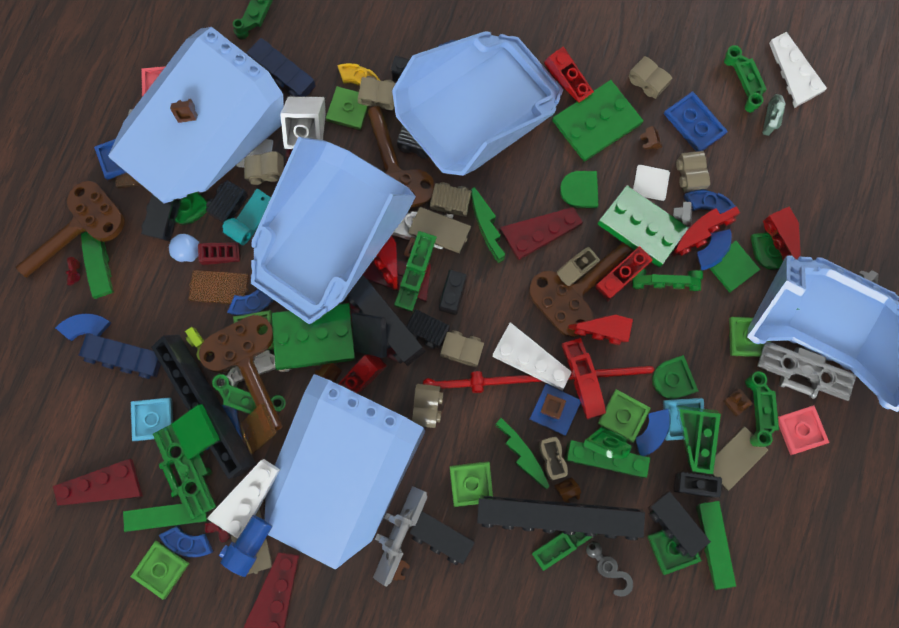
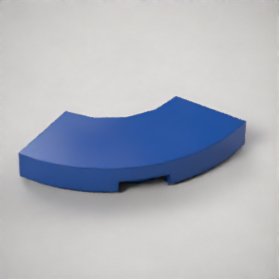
(708, 201)
(716, 250)
(250, 303)
(83, 324)
(655, 433)
(186, 544)

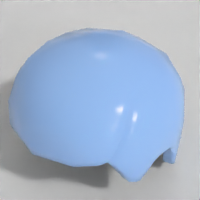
(184, 248)

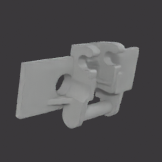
(808, 365)
(392, 545)

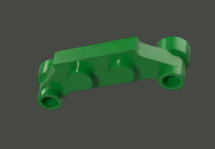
(252, 18)
(748, 76)
(692, 280)
(239, 398)
(765, 409)

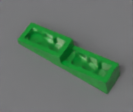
(158, 517)
(558, 548)
(717, 550)

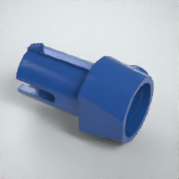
(243, 553)

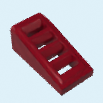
(210, 247)

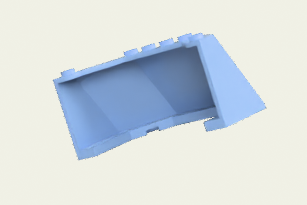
(837, 318)

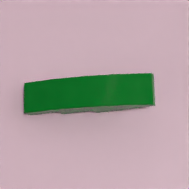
(485, 220)
(96, 266)
(415, 271)
(526, 459)

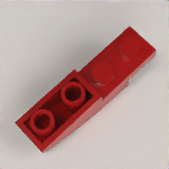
(702, 230)
(585, 378)

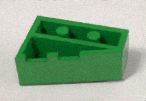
(700, 436)

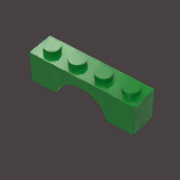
(633, 465)

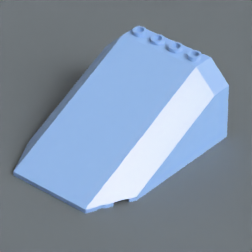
(473, 99)
(235, 111)
(324, 227)
(338, 472)

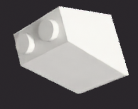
(302, 118)

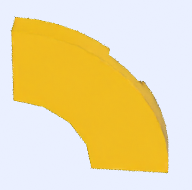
(353, 73)

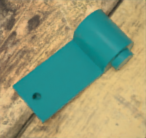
(248, 220)

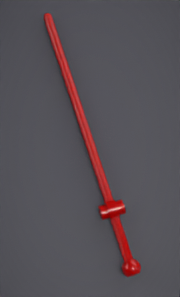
(478, 382)

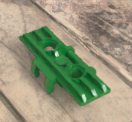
(190, 472)

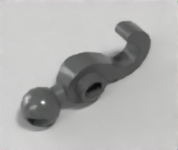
(608, 568)

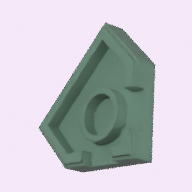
(774, 114)

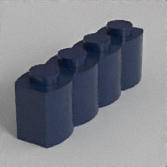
(281, 69)
(121, 355)

